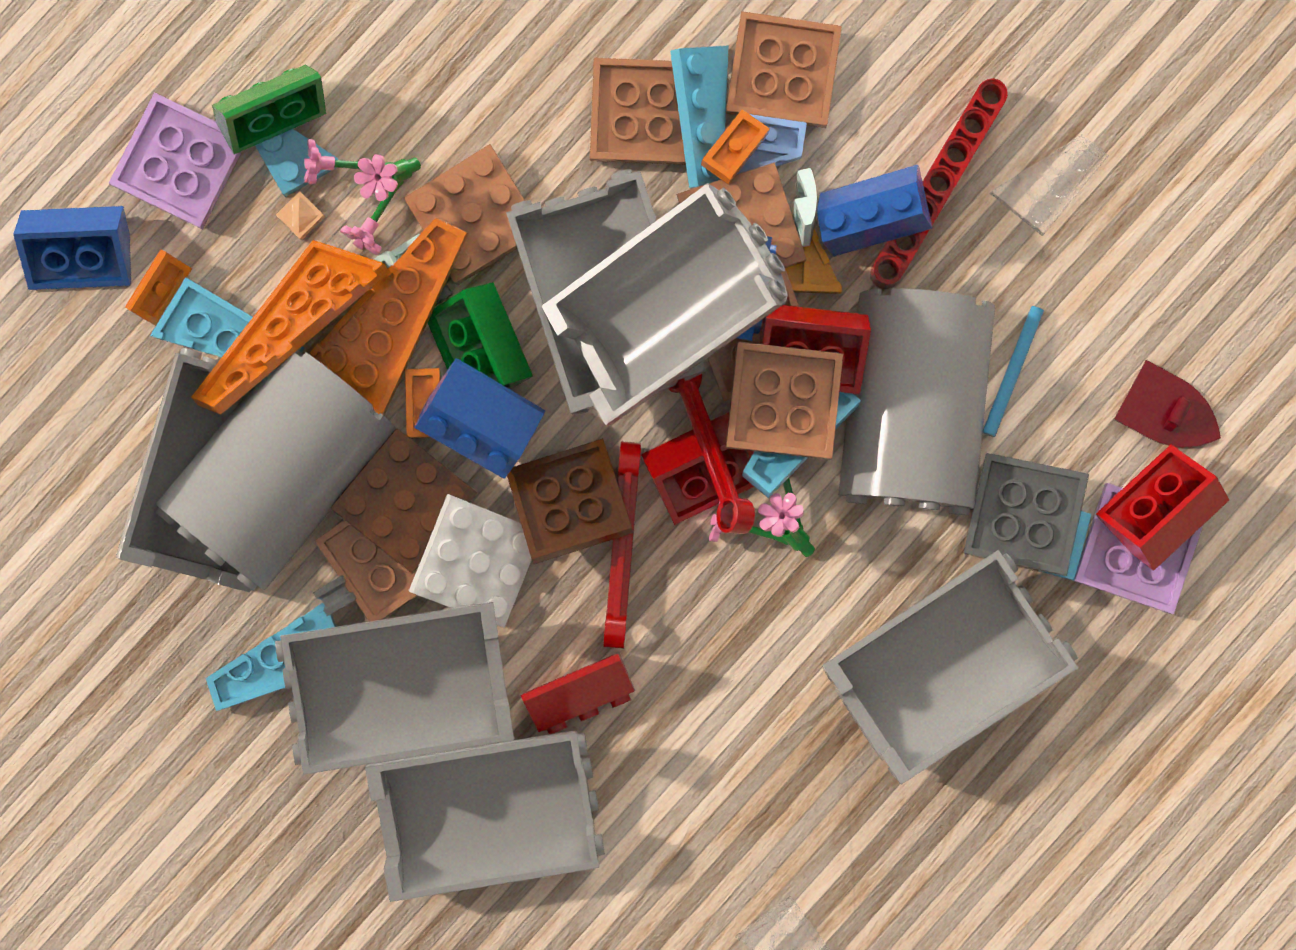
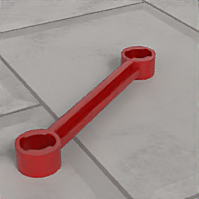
(733, 513)
(622, 549)

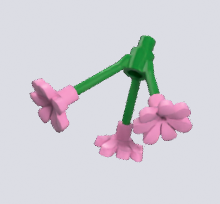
(377, 176)
(780, 524)

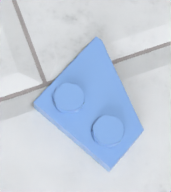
(781, 144)

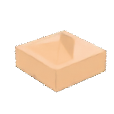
(300, 215)

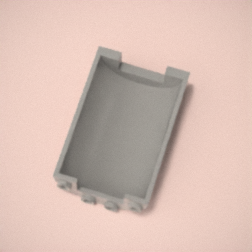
(567, 242)
(669, 299)
(919, 401)
(175, 440)
(275, 468)
(949, 667)
(396, 688)
(486, 815)

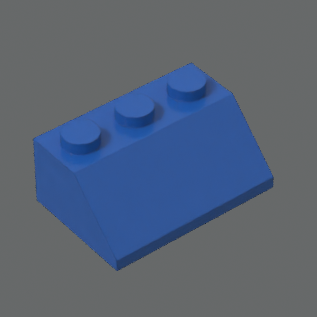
(873, 211)
(74, 247)
(479, 418)

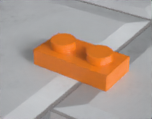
(735, 146)
(158, 287)
(419, 387)

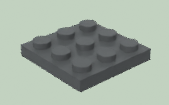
(1027, 513)

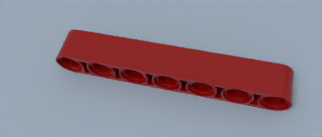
(947, 170)

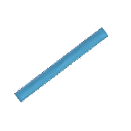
(1013, 371)

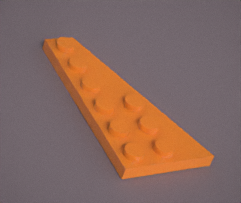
(303, 303)
(384, 326)

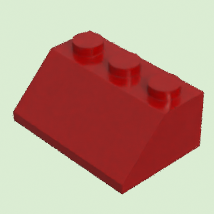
(824, 332)
(683, 475)
(1163, 506)
(579, 694)

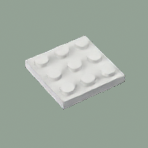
(473, 559)

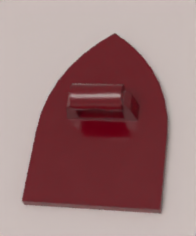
(1167, 409)

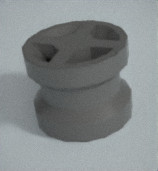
(334, 595)

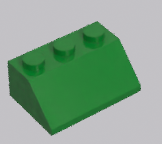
(270, 108)
(479, 333)

